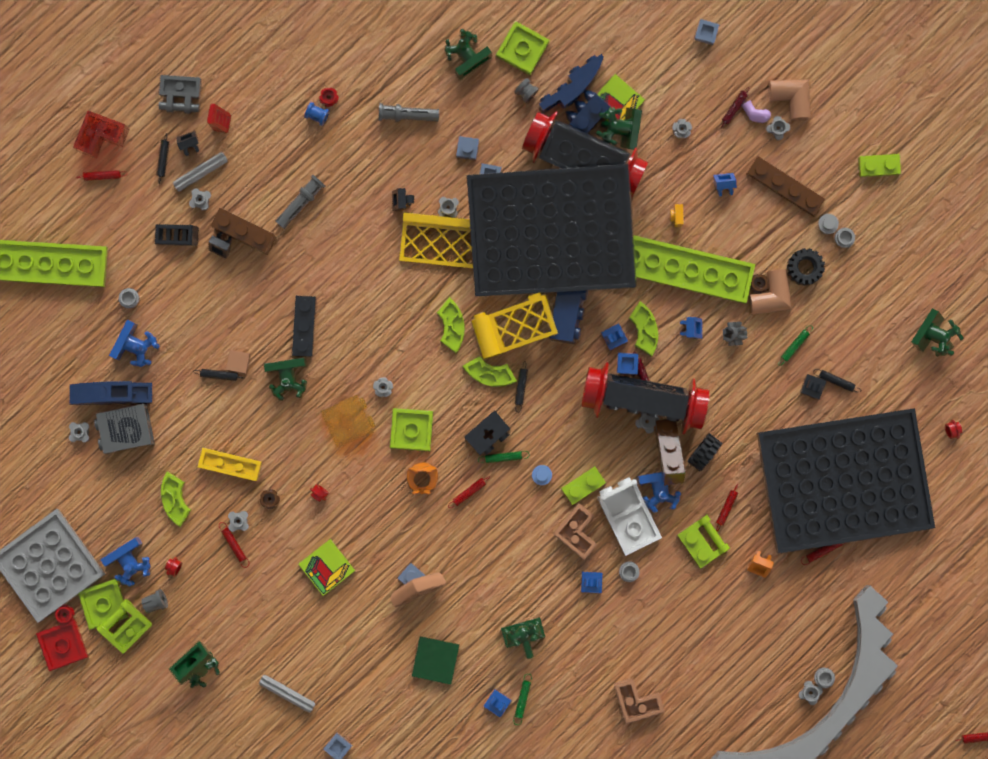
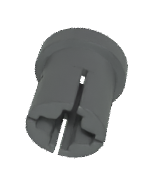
(155, 602)

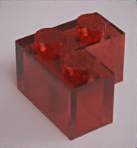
(96, 130)

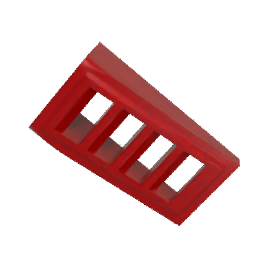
(218, 119)

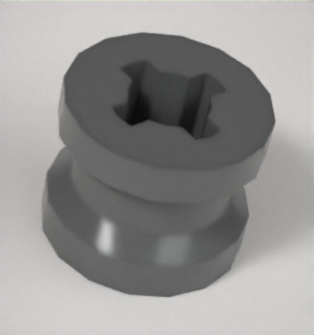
(526, 90)

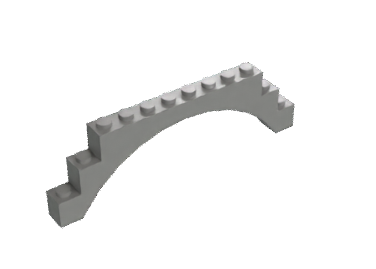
(868, 673)

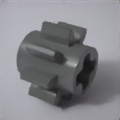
(734, 333)

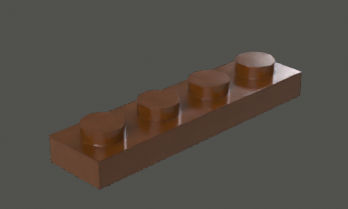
(785, 186)

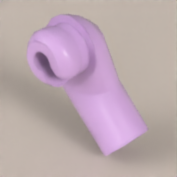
(754, 114)

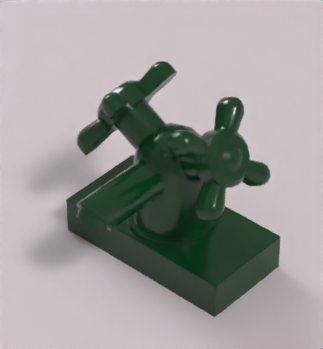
(469, 57)
(627, 128)
(931, 331)
(287, 377)
(522, 634)
(194, 665)

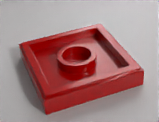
(62, 645)

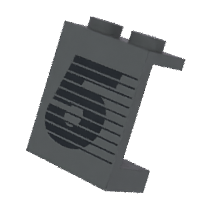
(124, 429)

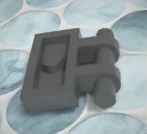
(182, 88)

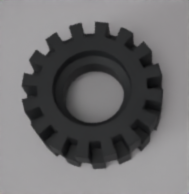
(814, 258)
(704, 452)

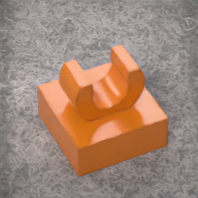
(760, 565)

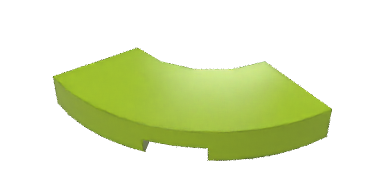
(453, 325)
(646, 329)
(489, 375)
(173, 499)

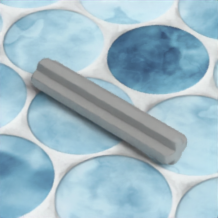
(200, 171)
(286, 693)

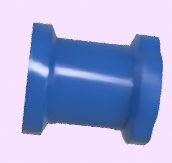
(316, 113)

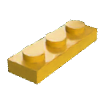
(229, 464)

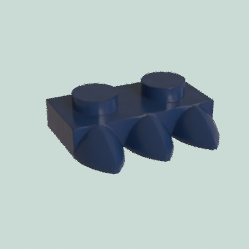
(588, 112)

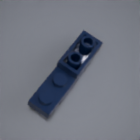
(579, 79)
(110, 393)

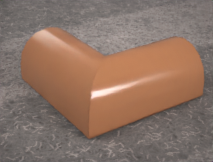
(796, 93)
(777, 296)
(571, 531)
(416, 588)
(635, 707)

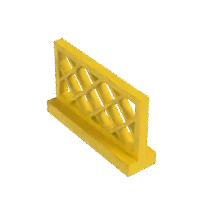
(437, 222)

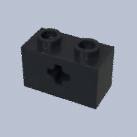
(491, 422)

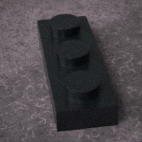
(304, 326)

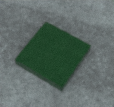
(435, 660)

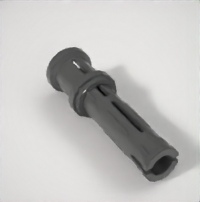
(397, 113)
(306, 194)

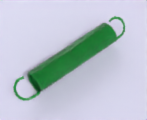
(795, 345)
(501, 457)
(522, 699)

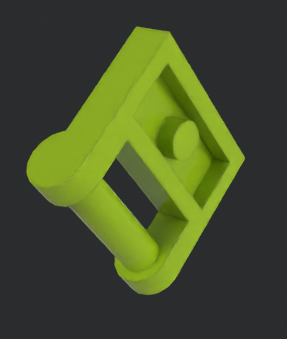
(697, 545)
(129, 631)

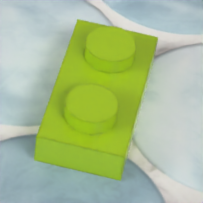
(879, 165)
(583, 485)

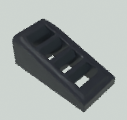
(189, 235)

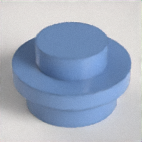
(541, 475)

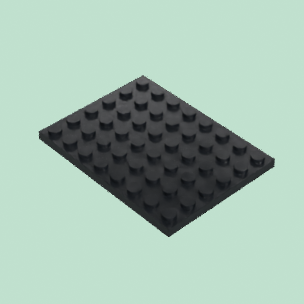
(552, 230)
(845, 480)

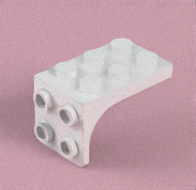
(628, 516)

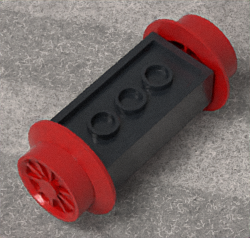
(573, 148)
(646, 397)

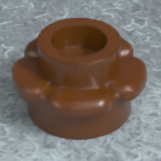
(763, 283)
(264, 499)

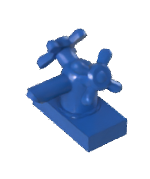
(134, 345)
(660, 492)
(128, 561)

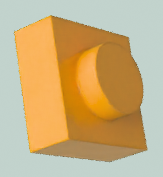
(676, 215)

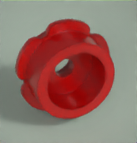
(328, 92)
(953, 429)
(319, 493)
(173, 567)
(64, 609)

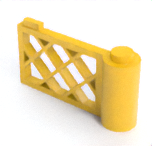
(488, 331)

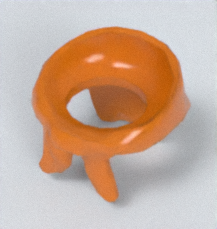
(422, 467)

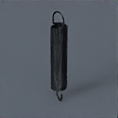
(161, 169)
(222, 375)
(836, 380)
(520, 393)

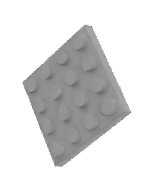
(48, 565)

